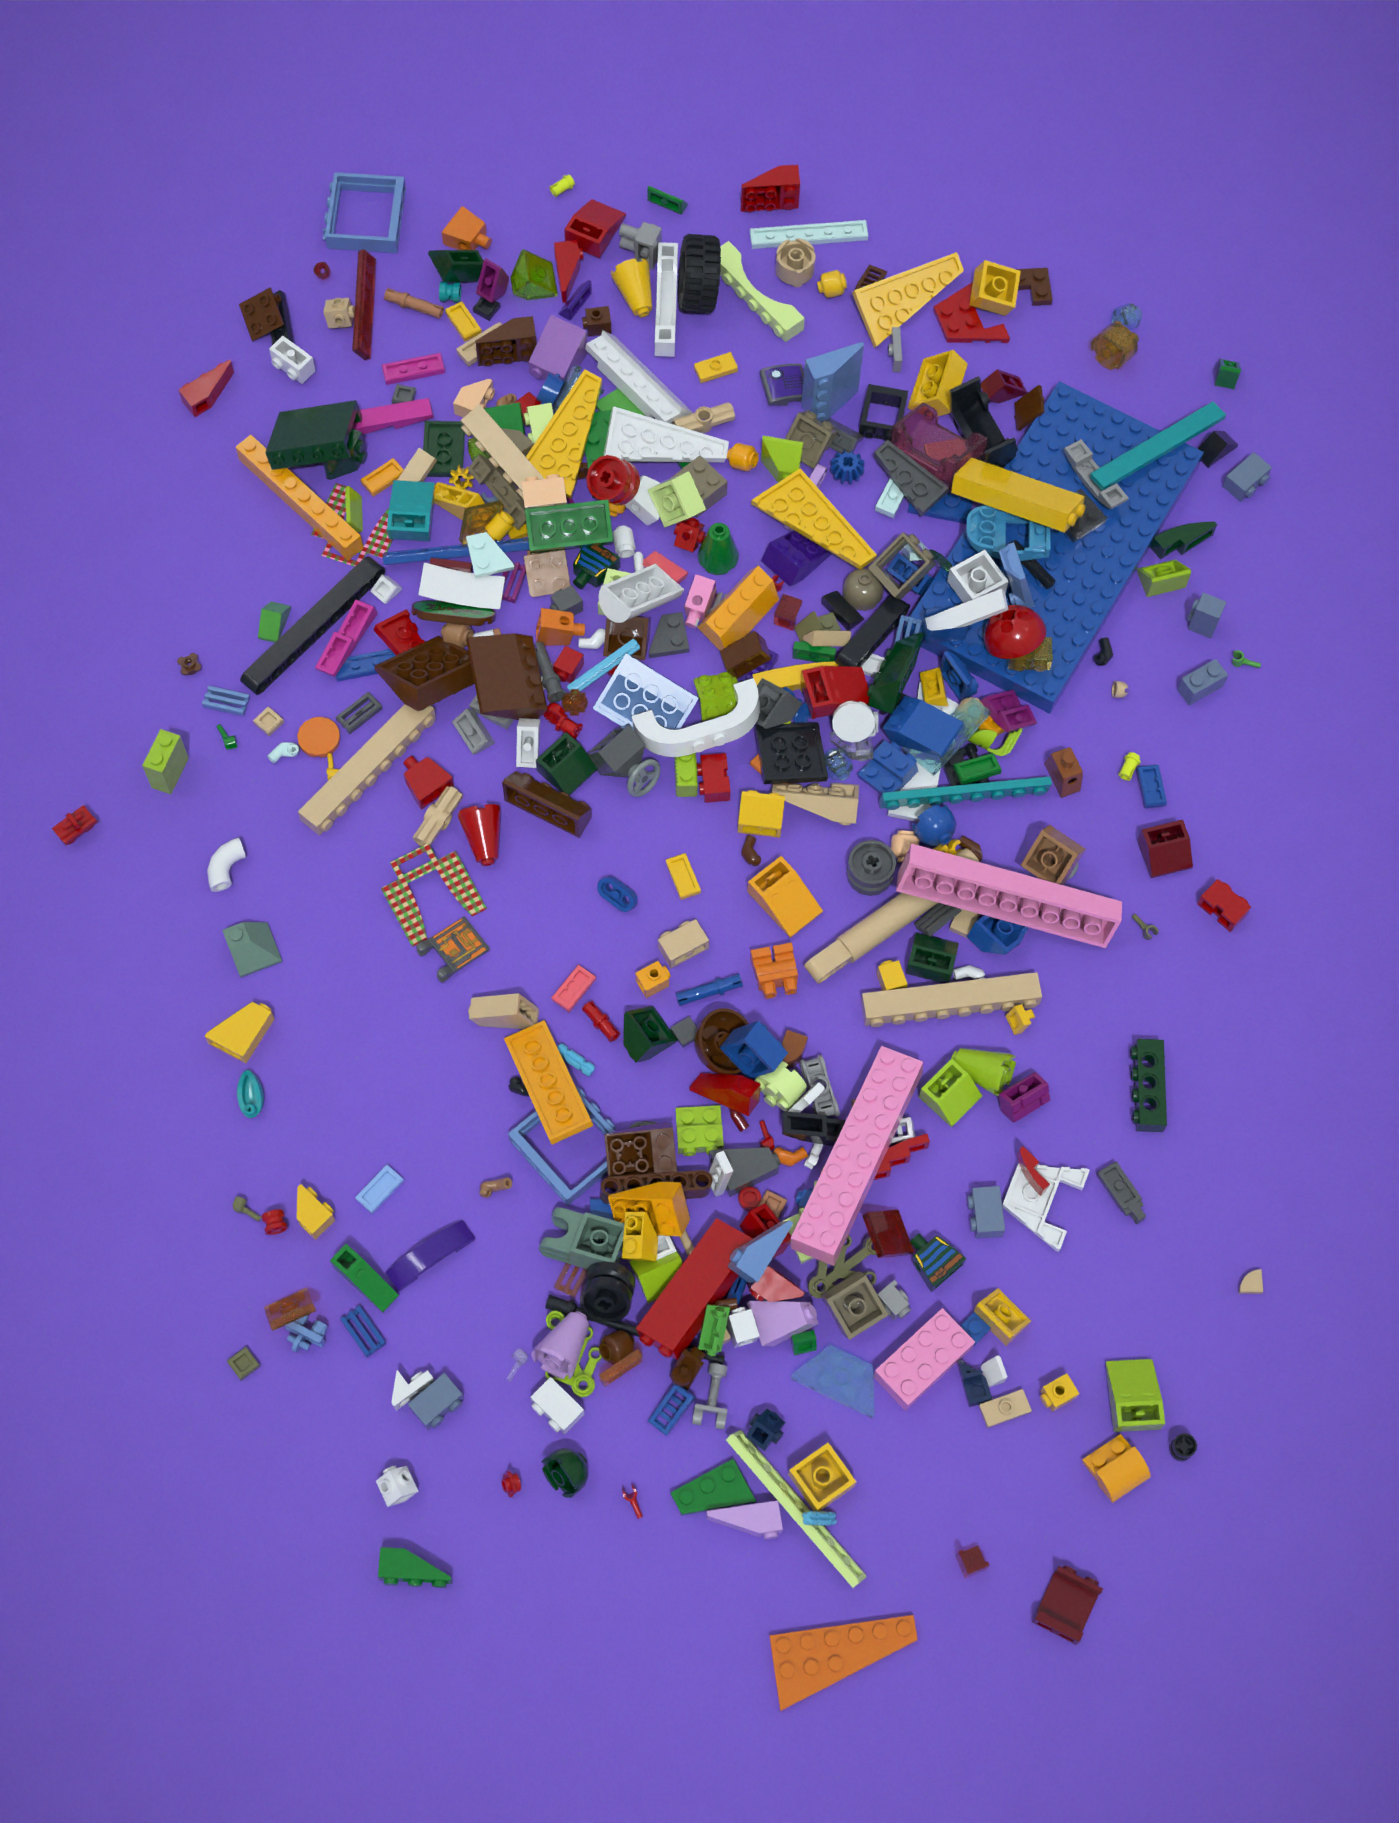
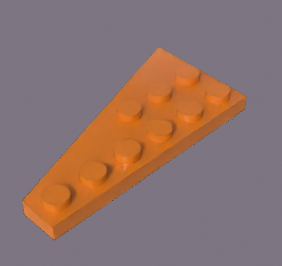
(823, 1656)

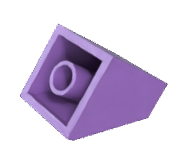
(558, 349)

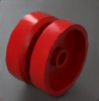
(613, 480)

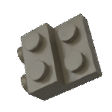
(814, 435)

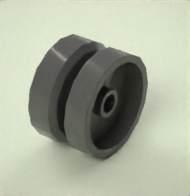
(871, 867)

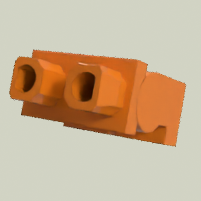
(775, 974)

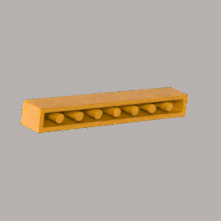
(300, 499)

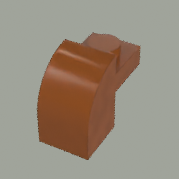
(795, 1046)

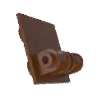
(262, 313)

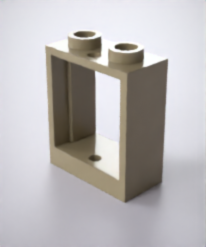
(883, 576)

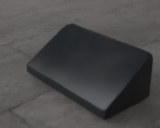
(843, 611)

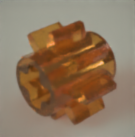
(574, 702)

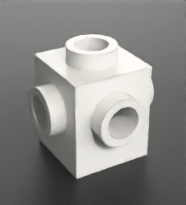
(396, 1485)

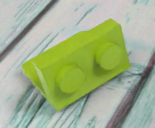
(715, 695)

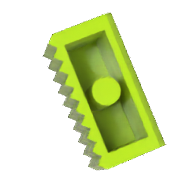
(686, 775)

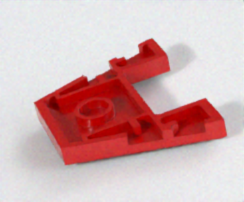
(961, 322)

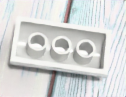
(637, 593)

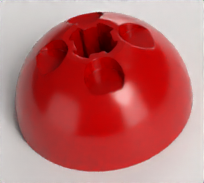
(1014, 632)

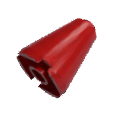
(482, 831)

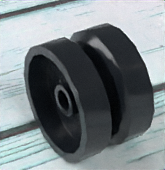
(607, 1291)

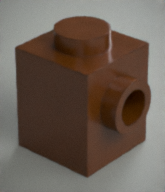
(596, 320)

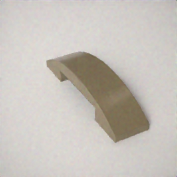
(486, 473)

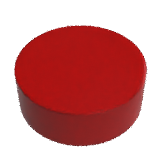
(749, 1198)

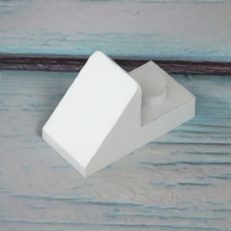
(406, 1392)

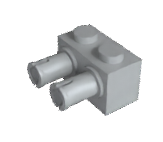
(642, 241)

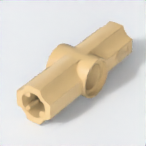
(713, 416)
(438, 816)

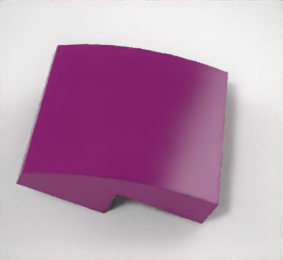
(1008, 711)

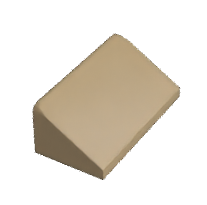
(828, 638)

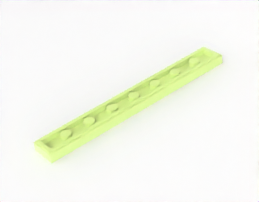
(796, 1508)

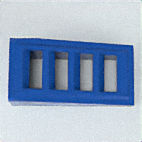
(690, 1397)

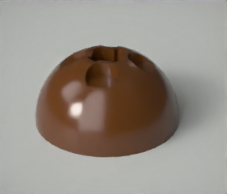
(710, 1036)

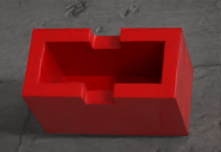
(715, 782)
(1224, 904)

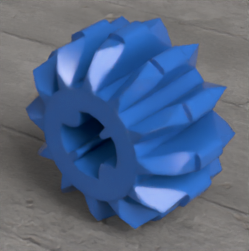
(847, 467)

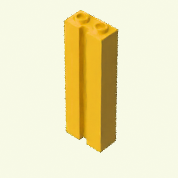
(1018, 494)

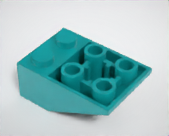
(411, 510)

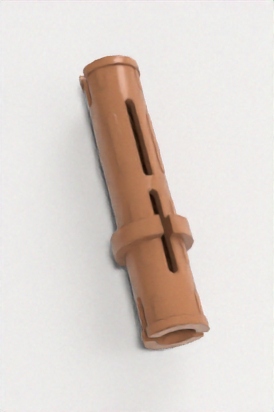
(407, 301)

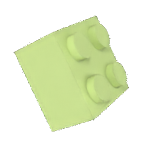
(676, 499)

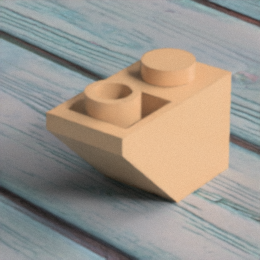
(473, 395)

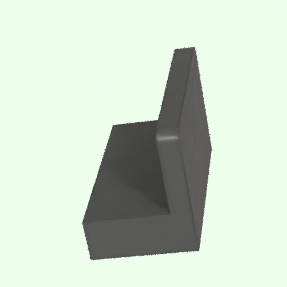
(845, 437)

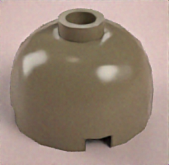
(862, 589)

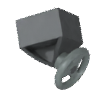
(621, 756)

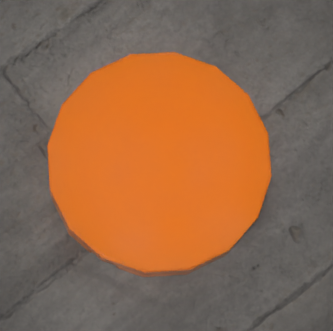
(318, 737)

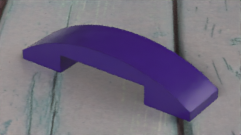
(429, 1253)

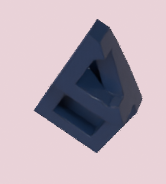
(974, 1384)

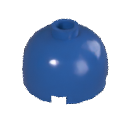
(935, 826)

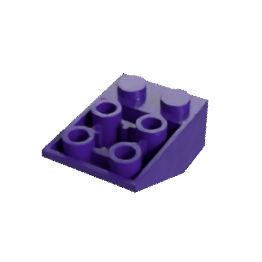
(794, 557)

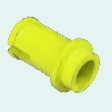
(562, 185)
(1132, 760)

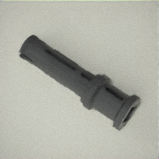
(550, 680)

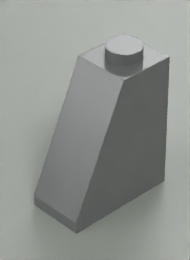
(749, 1166)

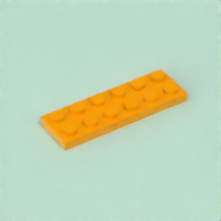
(548, 1082)

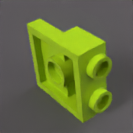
(699, 1129)

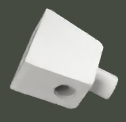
(642, 503)

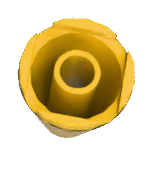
(634, 284)

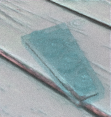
(972, 716)

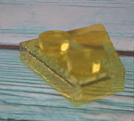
(477, 517)

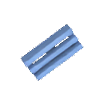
(910, 620)
(226, 693)

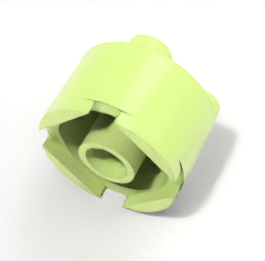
(782, 1087)

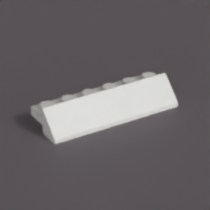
(635, 379)

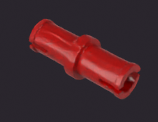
(601, 1021)

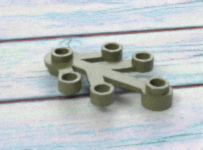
(841, 1268)

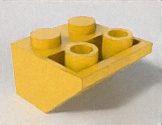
(761, 814)

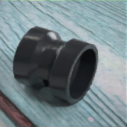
(1186, 1444)

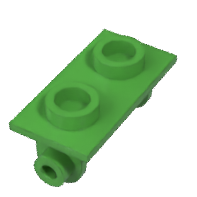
(713, 1329)

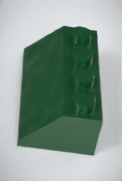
(894, 673)

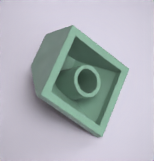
(252, 947)

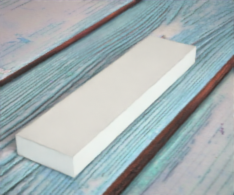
(969, 612)

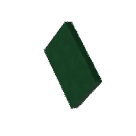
(446, 444)

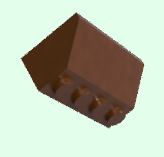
(546, 803)

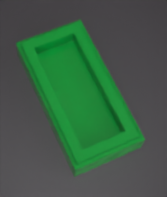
(977, 768)

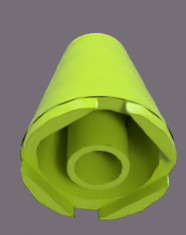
(987, 1068)

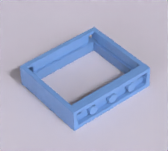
(367, 183)
(567, 1195)

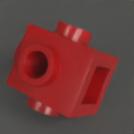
(689, 534)

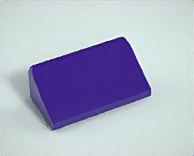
(576, 301)

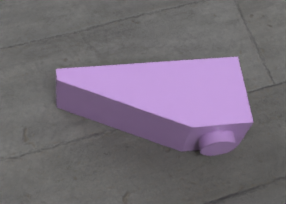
(754, 1519)

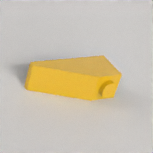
(455, 499)

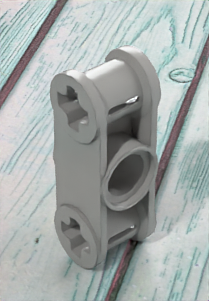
(814, 1072)

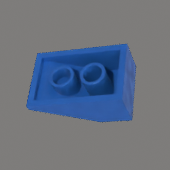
(922, 727)

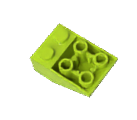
(1134, 1395)

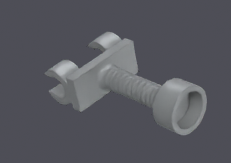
(717, 1371)

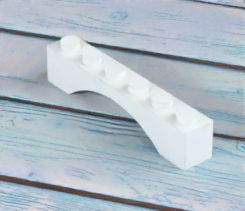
(666, 299)

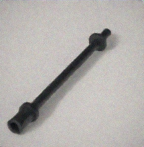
(565, 1307)

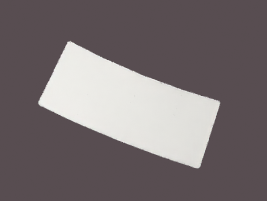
(461, 587)

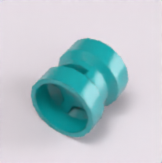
(450, 292)

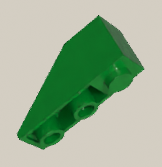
(363, 1278)
(404, 1566)

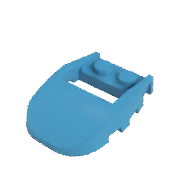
(988, 532)

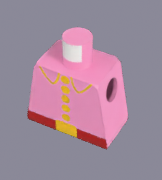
(699, 600)

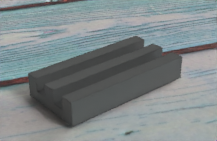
(364, 717)
(936, 918)

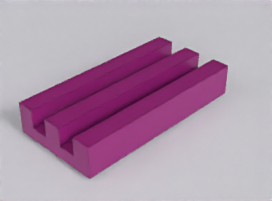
(517, 566)

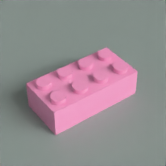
(923, 1359)

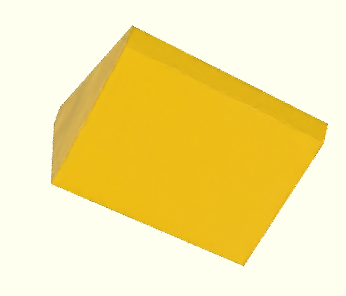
(1002, 1316)

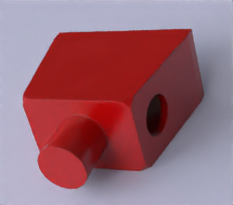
(426, 780)

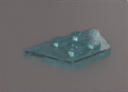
(840, 1378)

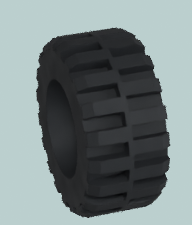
(699, 273)

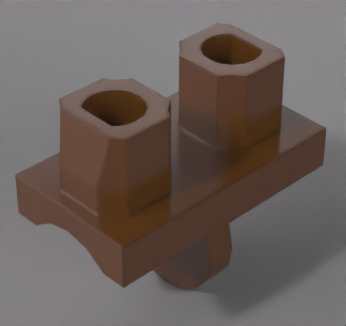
(687, 1367)

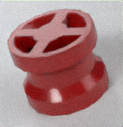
(274, 1222)

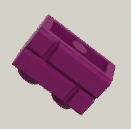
(1024, 1097)

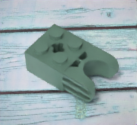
(587, 1241)

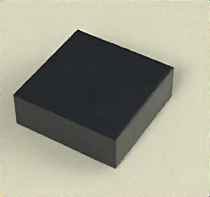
(486, 309)

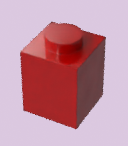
(568, 664)

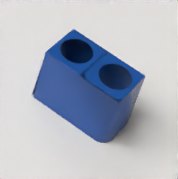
(942, 635)

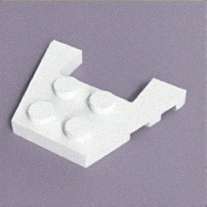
(1032, 1208)

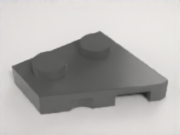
(669, 636)

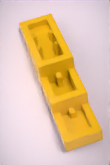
(788, 676)

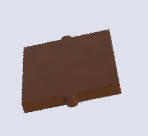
(1029, 407)

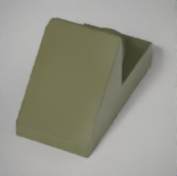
(812, 623)

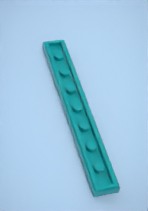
(1157, 446)

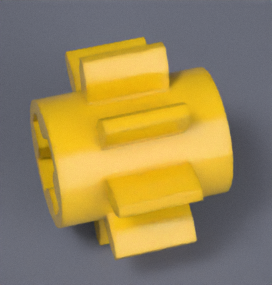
(465, 474)

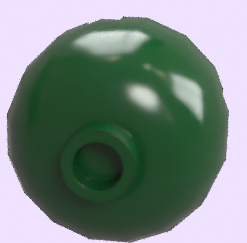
(566, 1471)

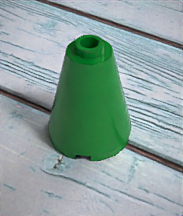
(718, 550)

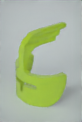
(985, 738)

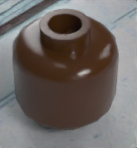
(616, 1346)

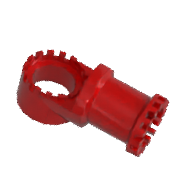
(561, 720)

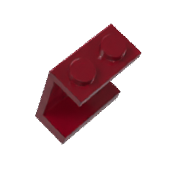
(1067, 1604)

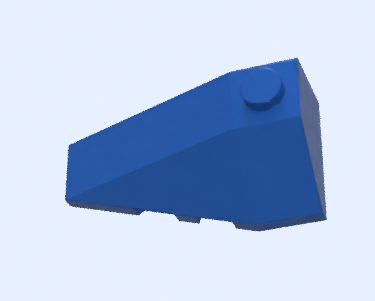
(996, 935)

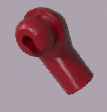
(738, 1120)

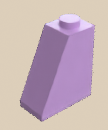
(781, 1320)

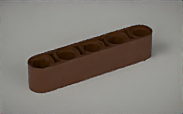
(687, 1179)

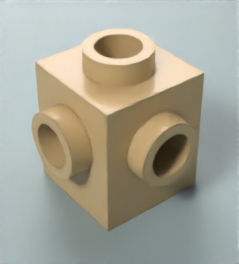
(339, 313)

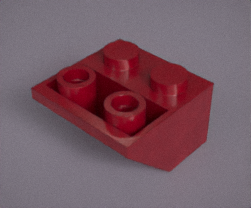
(1166, 848)

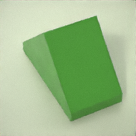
(273, 621)

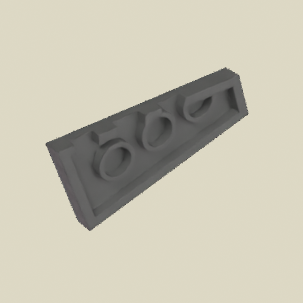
(911, 478)

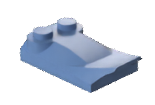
(1016, 577)

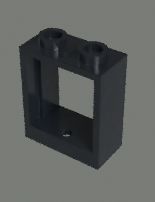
(882, 396)

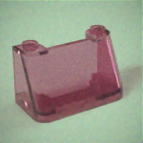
(934, 445)

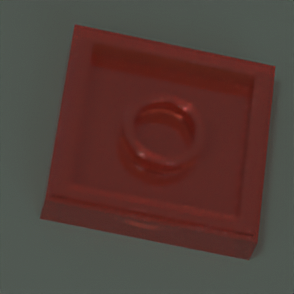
(888, 1233)

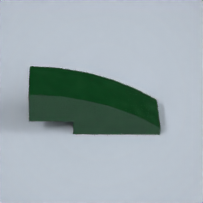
(1182, 538)

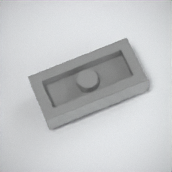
(895, 349)

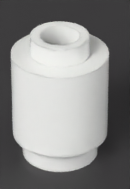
(624, 541)

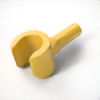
(330, 770)

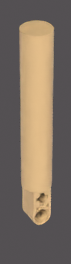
(871, 932)

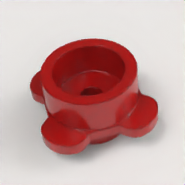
(511, 1483)

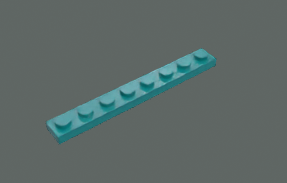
(959, 793)

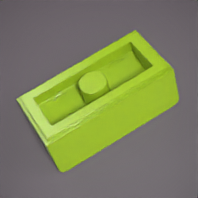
(354, 509)

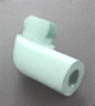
(283, 750)

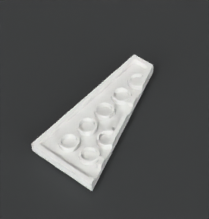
(651, 440)

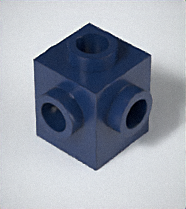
(765, 1429)

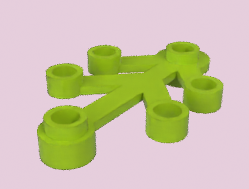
(579, 1376)

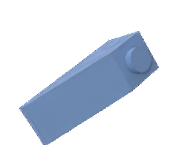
(754, 1256)

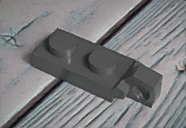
(1122, 1191)

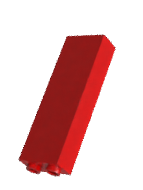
(698, 1282)

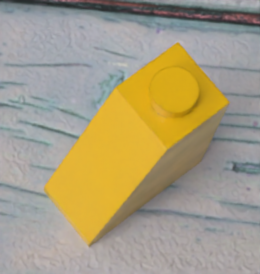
(241, 1031)

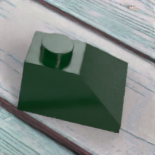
(646, 1034)

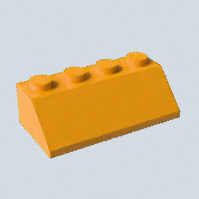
(740, 609)

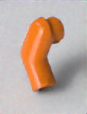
(788, 1158)

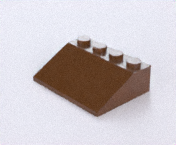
(427, 673)
(507, 676)

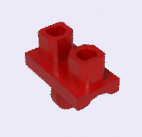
(74, 825)

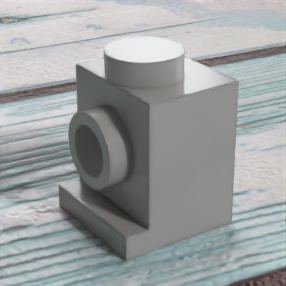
(894, 1301)

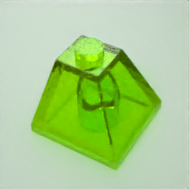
(533, 277)

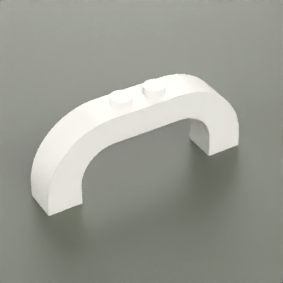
(705, 734)

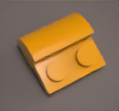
(1117, 1468)

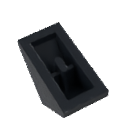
(1216, 447)

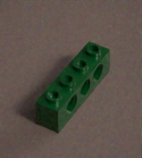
(1153, 1052)

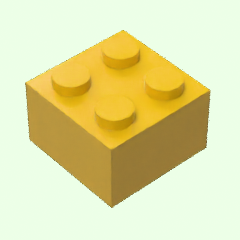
(995, 288)
(822, 1478)

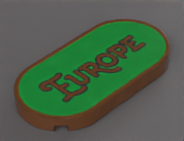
(452, 613)

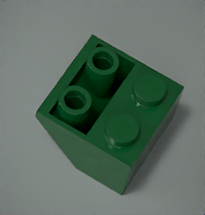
(457, 264)
(565, 764)
(932, 958)

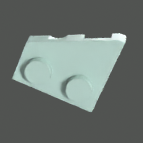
(487, 556)

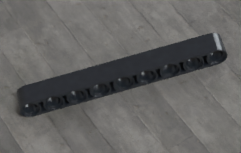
(312, 625)

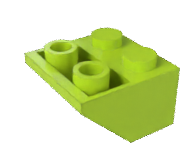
(950, 1093)

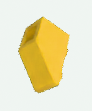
(311, 1213)
(639, 1238)

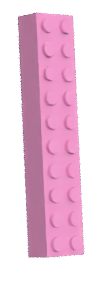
(1009, 896)
(857, 1156)

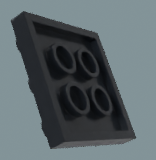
(791, 753)

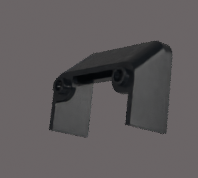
(972, 415)

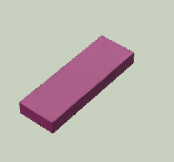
(413, 368)

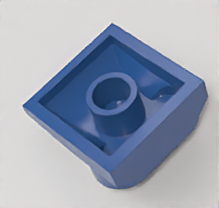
(957, 676)

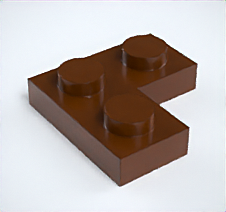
(1038, 283)

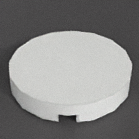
(853, 721)

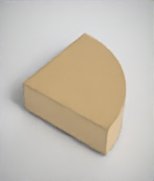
(1252, 1283)

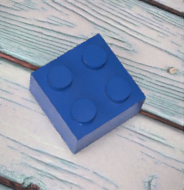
(754, 1050)

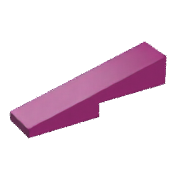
(395, 414)
(346, 639)

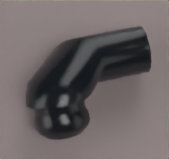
(1105, 654)
(518, 1088)

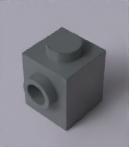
(567, 600)

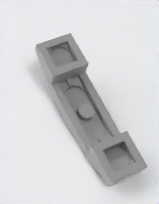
(1083, 464)

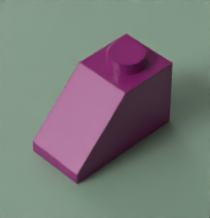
(492, 281)

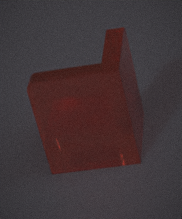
(787, 612)
(971, 1561)

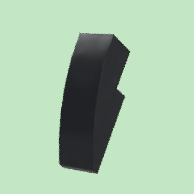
(811, 1127)

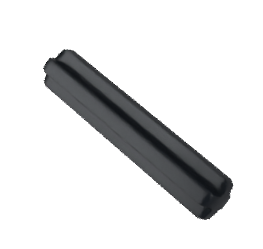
(1036, 569)

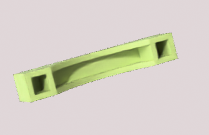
(780, 317)

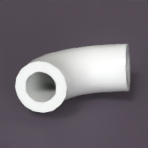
(221, 863)

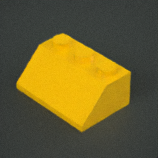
(935, 379)

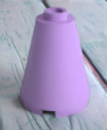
(562, 1346)

